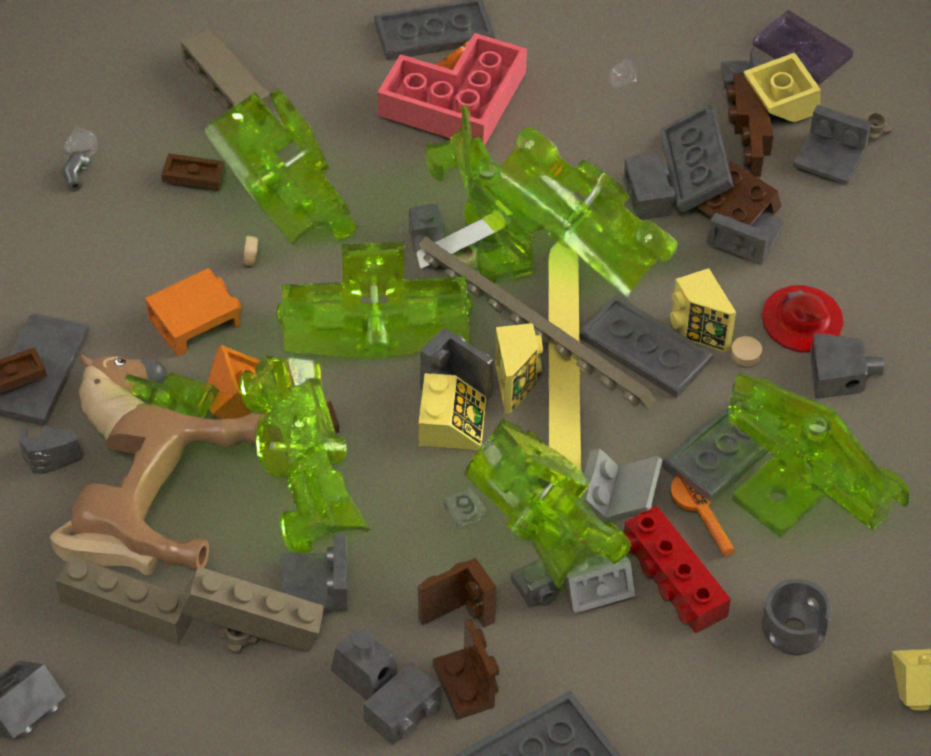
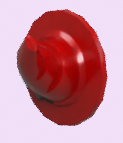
(798, 313)

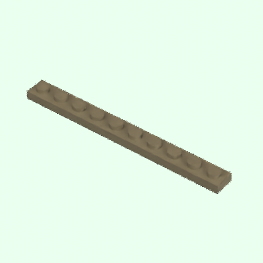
(521, 314)

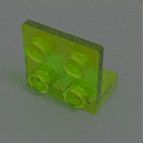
(176, 393)

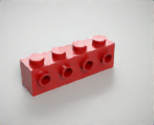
(676, 570)

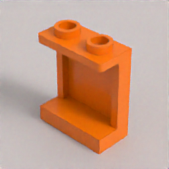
(191, 309)

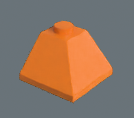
(225, 376)

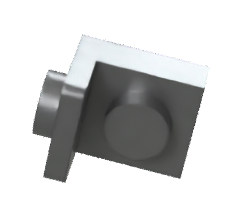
(728, 68)
(534, 584)

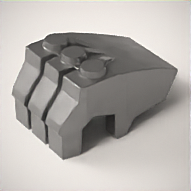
(49, 451)

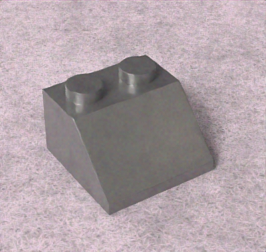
(25, 696)

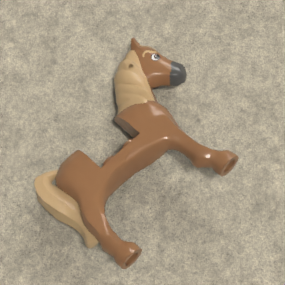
(111, 519)

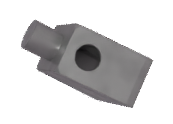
(841, 365)
(363, 661)

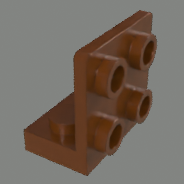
(745, 200)
(460, 586)
(468, 675)

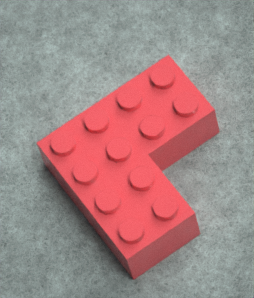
(433, 95)

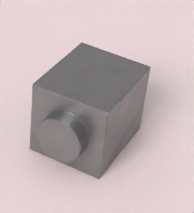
(424, 222)

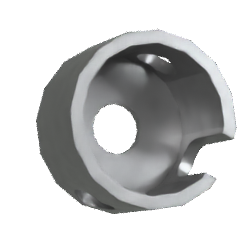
(792, 602)

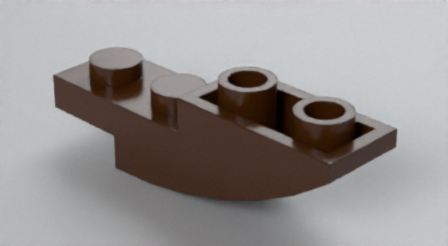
(751, 122)

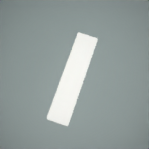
(460, 239)

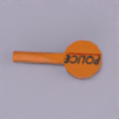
(691, 500)

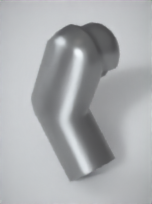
(70, 171)

